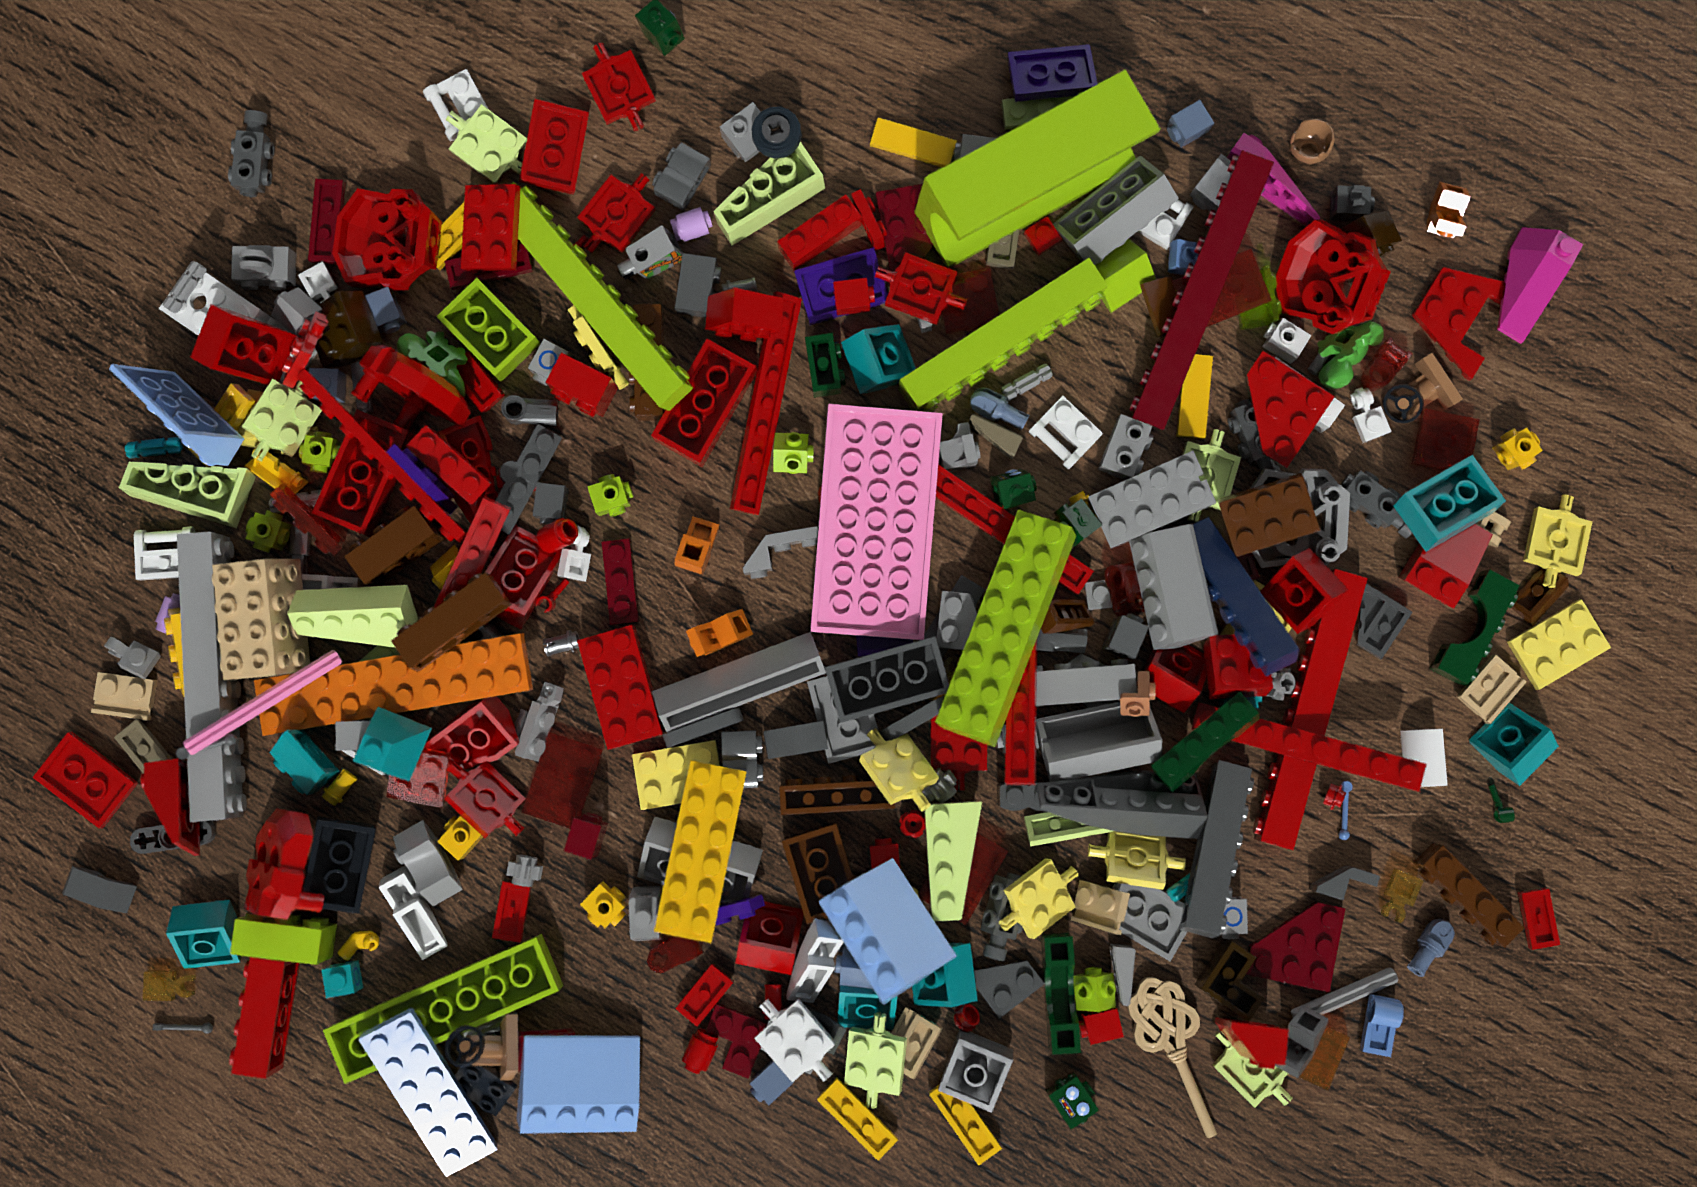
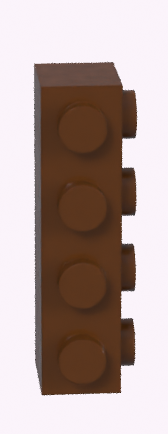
(641, 403)
(451, 621)
(831, 796)
(1464, 891)

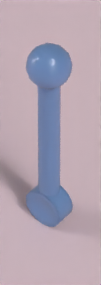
(1344, 833)

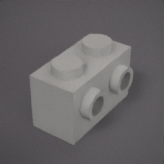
(1126, 447)

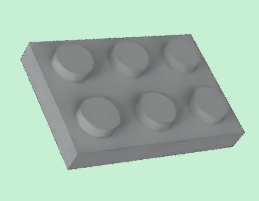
(844, 738)
(1152, 919)

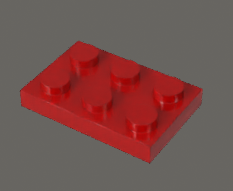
(553, 146)
(490, 227)
(85, 780)

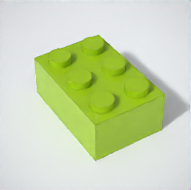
(488, 329)
(283, 939)

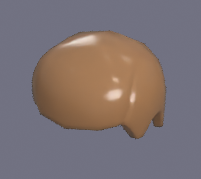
(1312, 141)

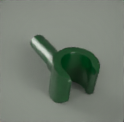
(1501, 814)

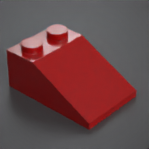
(242, 346)
(1448, 567)
(522, 574)
(168, 792)

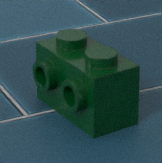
(823, 367)

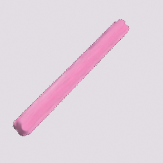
(262, 702)

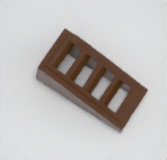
(1062, 616)

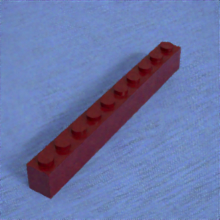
(1202, 289)

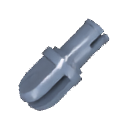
(995, 407)
(1432, 944)

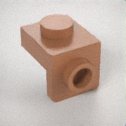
(1138, 703)

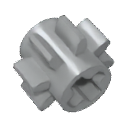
(1282, 684)
(943, 788)
(524, 870)

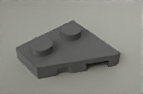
(1379, 621)
(1007, 985)

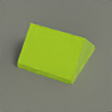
(1124, 272)

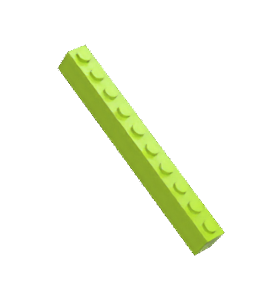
(600, 304)

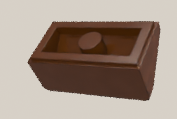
(1159, 300)
(1536, 599)

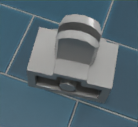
(263, 267)

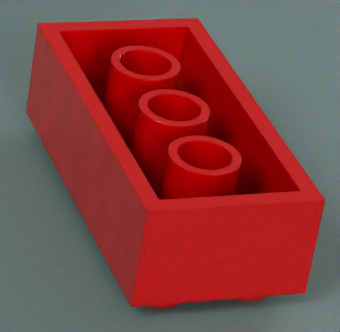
(702, 415)
(355, 486)
(620, 687)
(264, 1017)

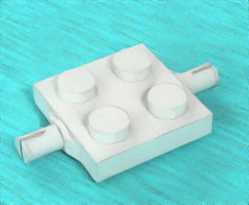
(795, 1040)

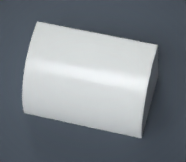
(1426, 747)

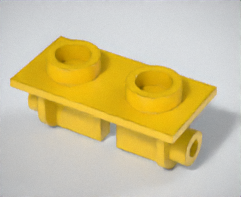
(276, 472)

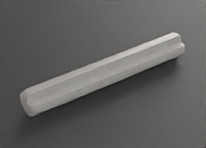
(1351, 992)

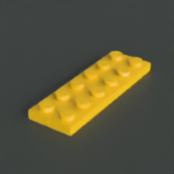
(700, 852)

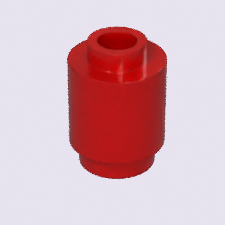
(557, 535)
(700, 1051)

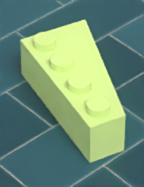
(769, 194)
(201, 491)
(353, 613)
(950, 848)

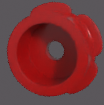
(1334, 796)
(907, 818)
(966, 1017)

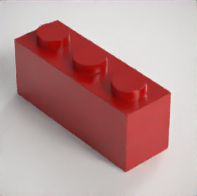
(820, 232)
(449, 464)

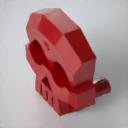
(405, 240)
(1310, 269)
(414, 382)
(279, 866)

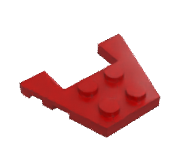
(1450, 310)

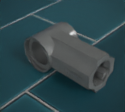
(533, 411)
(1066, 641)

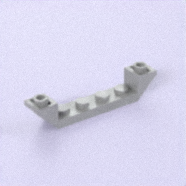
(760, 560)

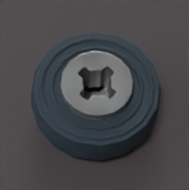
(778, 142)

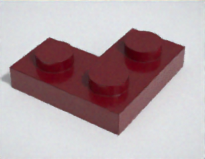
(740, 1030)

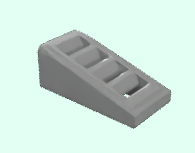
(1123, 967)

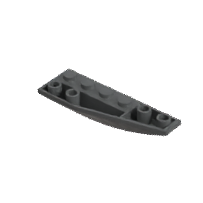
(1128, 803)

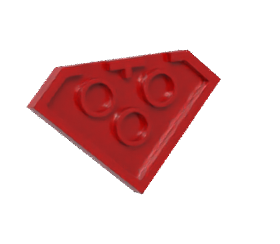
(1283, 407)

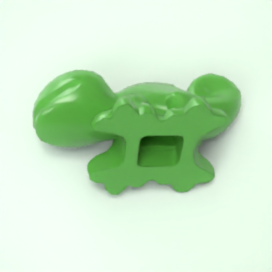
(1349, 349)
(436, 356)

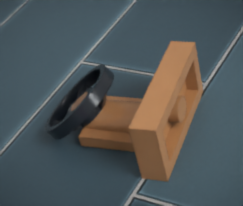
(1430, 386)
(488, 1050)

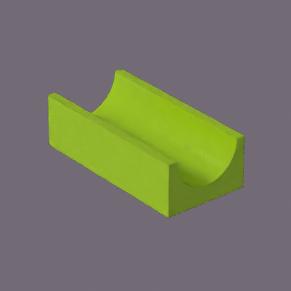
(1034, 169)

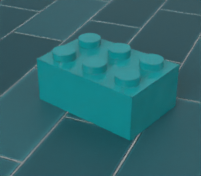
(1449, 503)

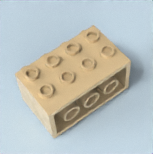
(254, 619)

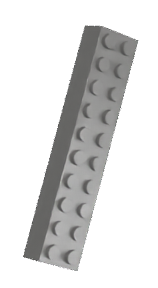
(217, 772)

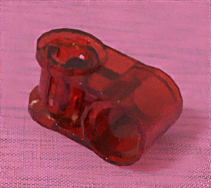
(1388, 362)
(1123, 588)
(678, 951)

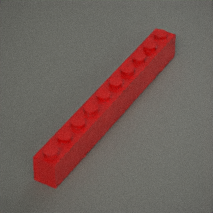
(1309, 711)

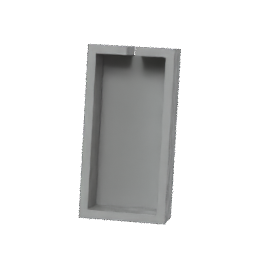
(1152, 499)
(1096, 741)

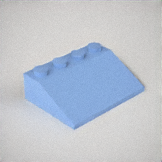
(183, 412)
(887, 930)
(579, 1084)

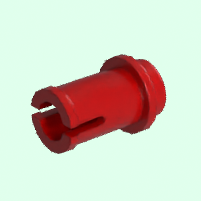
(774, 994)

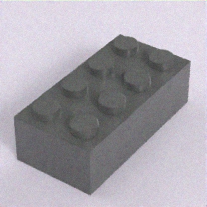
(887, 679)

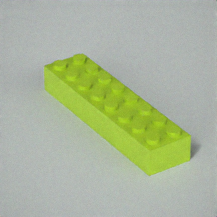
(1002, 337)
(1006, 628)
(455, 1000)

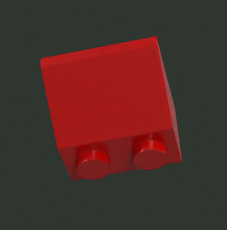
(1177, 675)
(770, 938)
(1258, 1042)

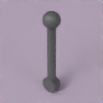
(230, 739)
(206, 1027)

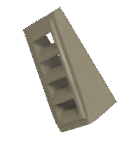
(1000, 437)

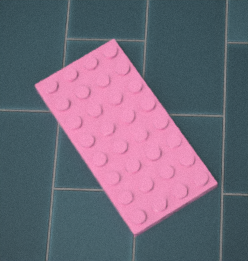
(876, 522)

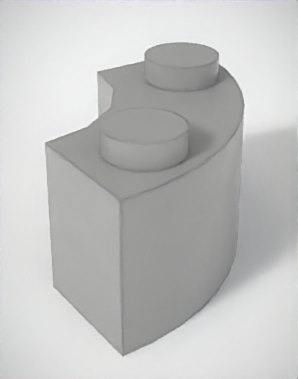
(427, 863)

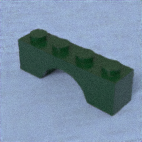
(1492, 597)
(1205, 740)
(1059, 993)

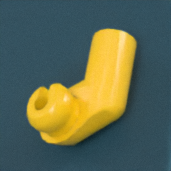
(359, 940)

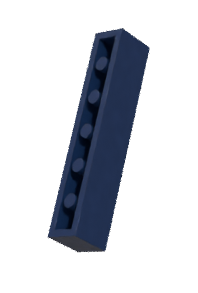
(1243, 603)

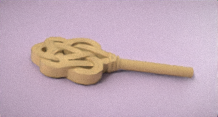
(1178, 1055)

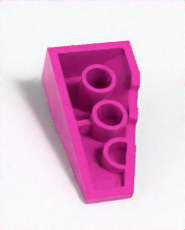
(1278, 187)
(1535, 271)

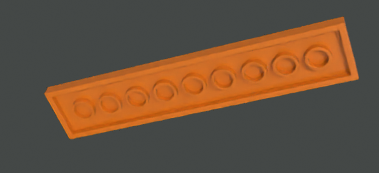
(358, 688)

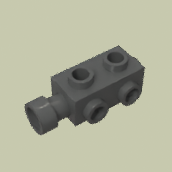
(253, 158)
(1248, 435)
(1372, 502)
(997, 909)

